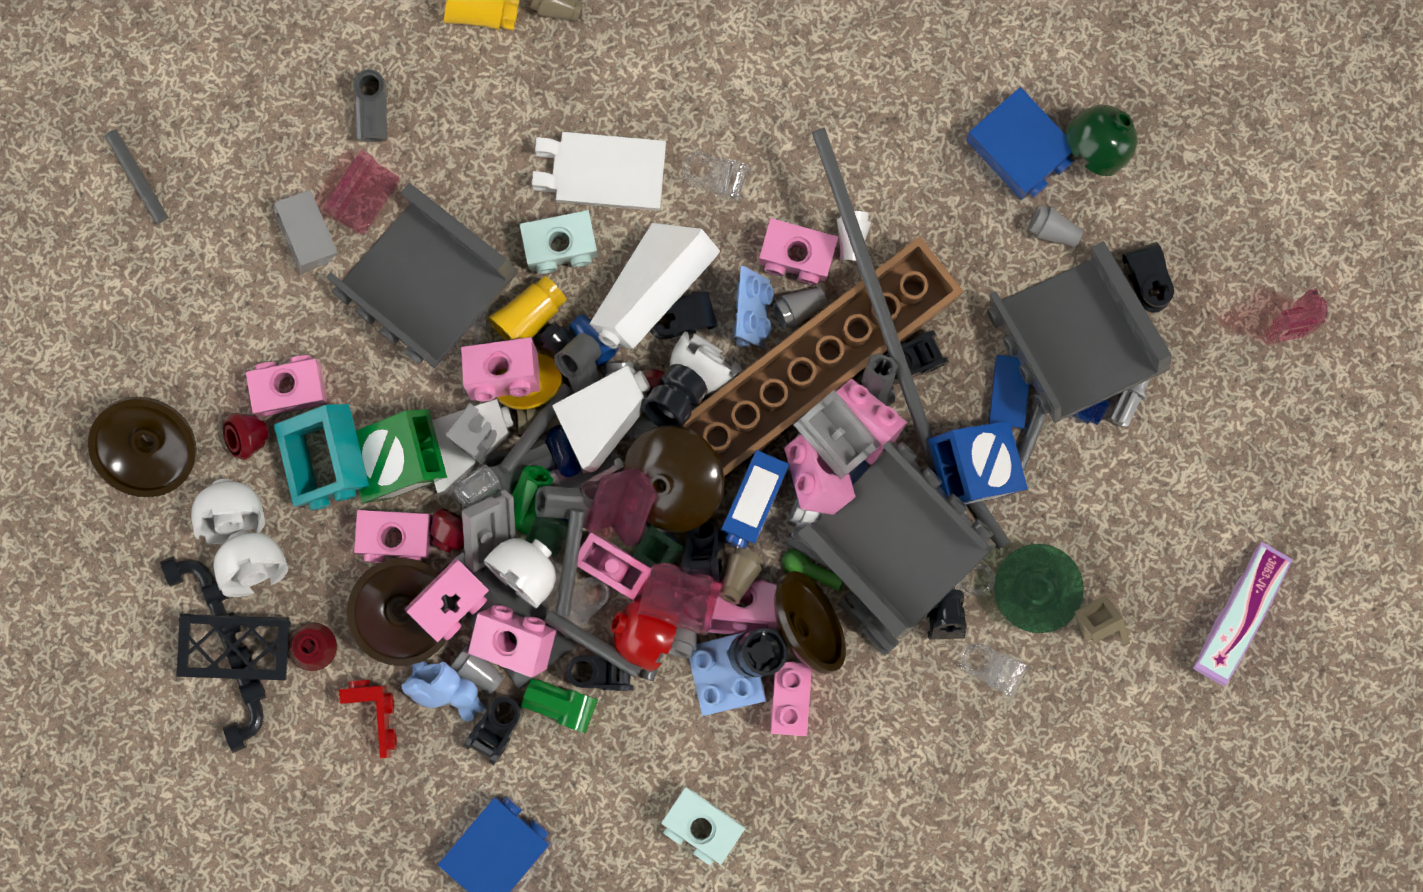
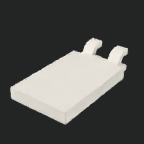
(603, 170)

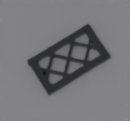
(249, 672)

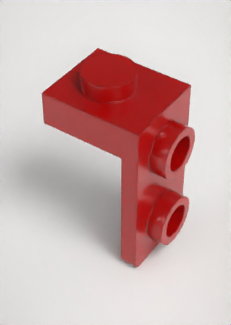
(362, 692)

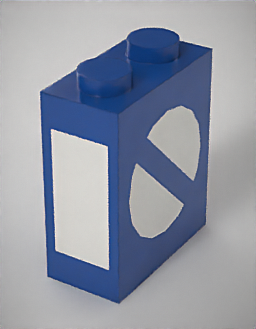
(978, 462)
(754, 500)

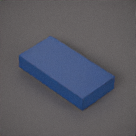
(1008, 393)

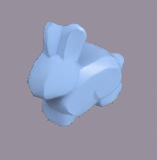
(441, 685)

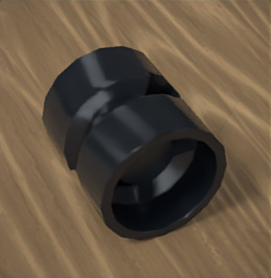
(675, 396)
(758, 653)

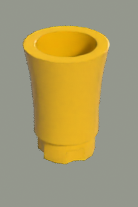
(482, 13)
(528, 311)

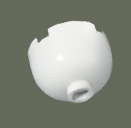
(705, 361)
(220, 509)
(243, 563)
(523, 568)

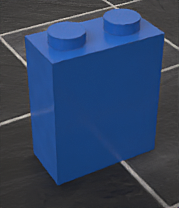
(1021, 144)
(496, 849)

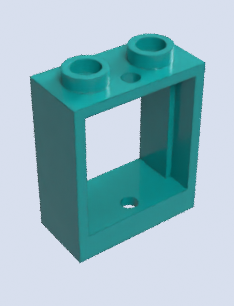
(344, 453)

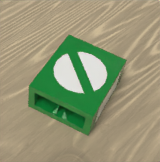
(400, 455)

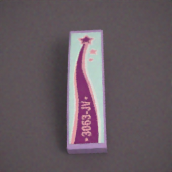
(1242, 614)

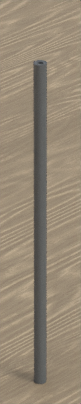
(874, 291)

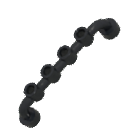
(251, 690)

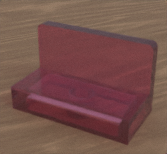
(361, 193)
(623, 504)

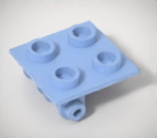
(753, 298)
(716, 681)

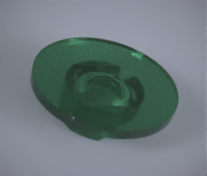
(1038, 588)

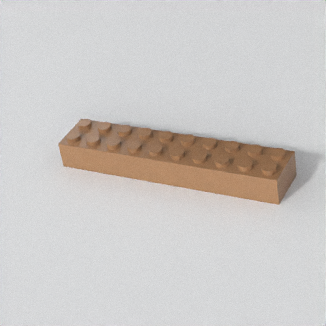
(821, 357)

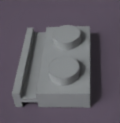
(486, 527)

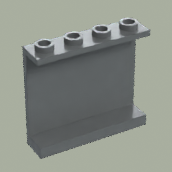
(425, 280)
(1080, 336)
(900, 540)

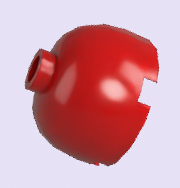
(641, 637)

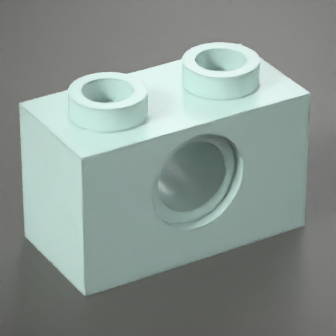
(540, 233)
(724, 828)

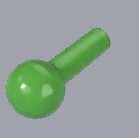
(797, 561)

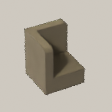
(1101, 620)

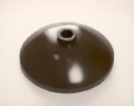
(129, 460)
(690, 473)
(371, 615)
(809, 623)

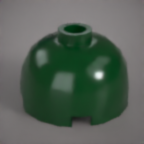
(1103, 138)

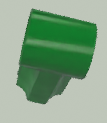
(524, 496)
(566, 707)

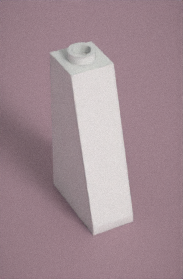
(652, 282)

